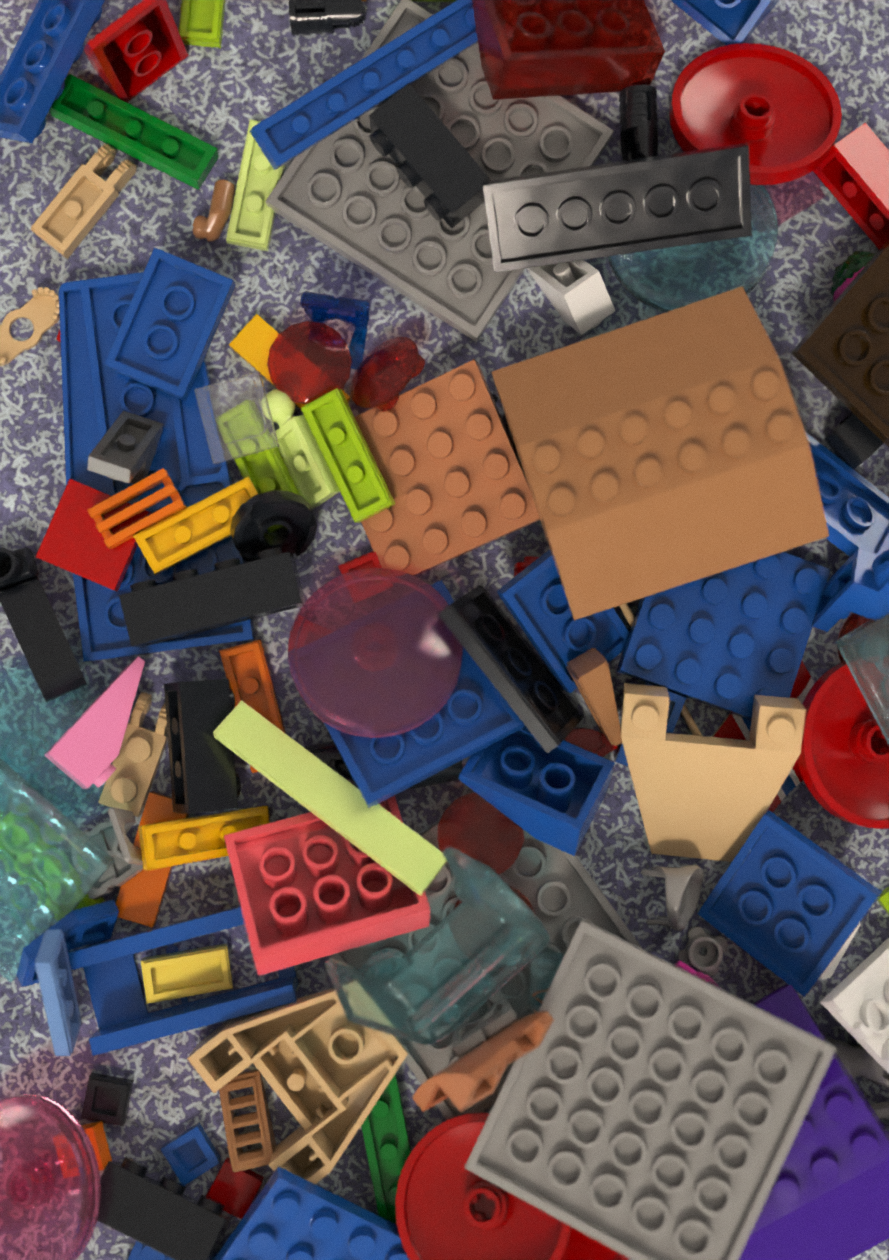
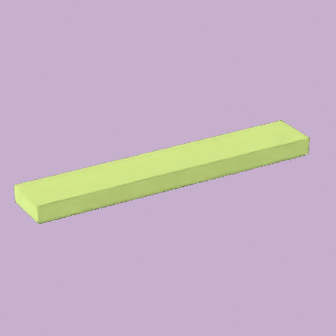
(330, 797)

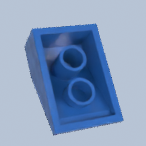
(541, 791)

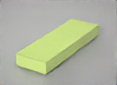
(250, 216)

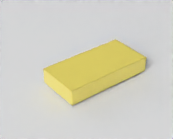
(186, 973)

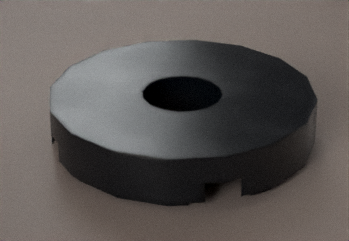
(272, 509)

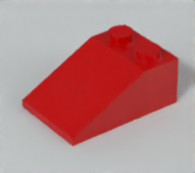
(137, 49)

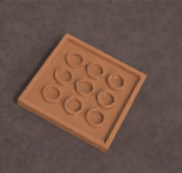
(447, 472)

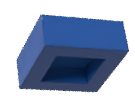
(191, 1154)

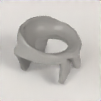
(680, 884)

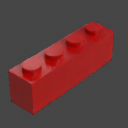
(859, 180)

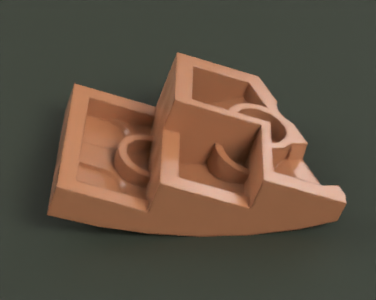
(480, 1070)

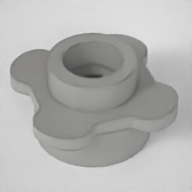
(715, 948)

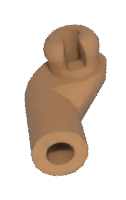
(219, 212)

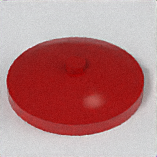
(759, 99)
(845, 752)
(461, 1216)

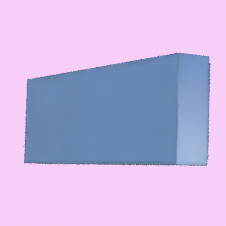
(58, 992)

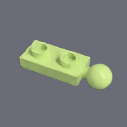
(301, 451)

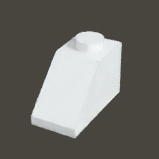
(575, 293)

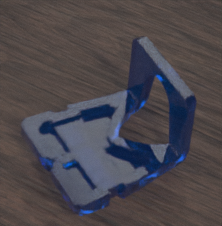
(350, 310)

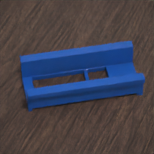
(120, 997)

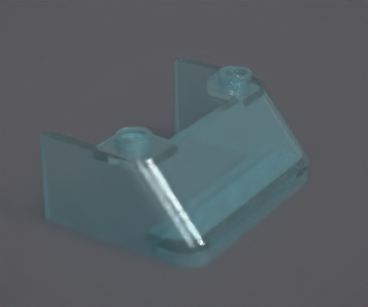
(451, 968)

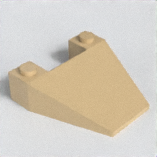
(705, 791)
(317, 1066)

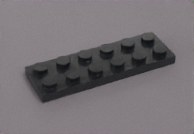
(619, 207)

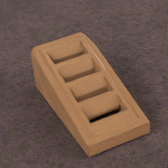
(593, 679)
(254, 1158)

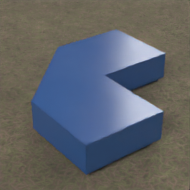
(80, 929)

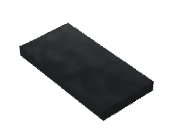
(512, 667)

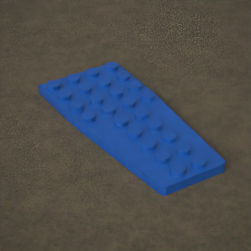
(91, 404)

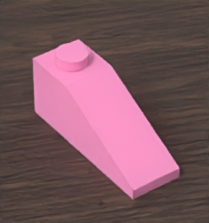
(97, 735)

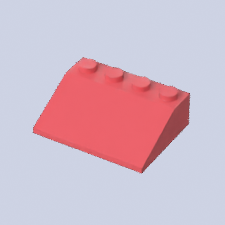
(316, 892)

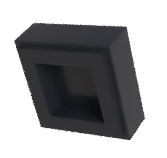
(107, 1099)

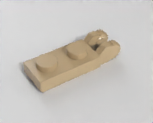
(82, 202)
(137, 760)

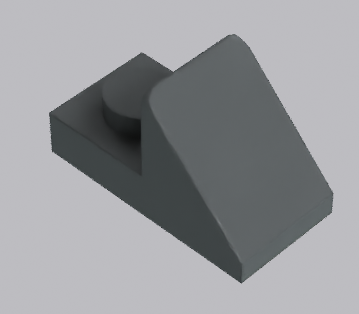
(126, 448)

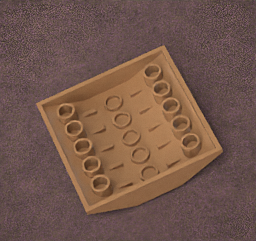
(663, 452)

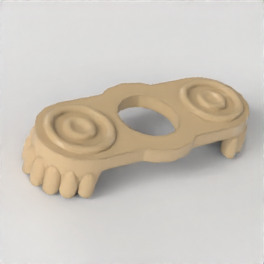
(41, 311)

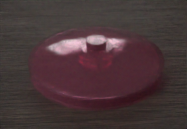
(374, 653)
(45, 1181)

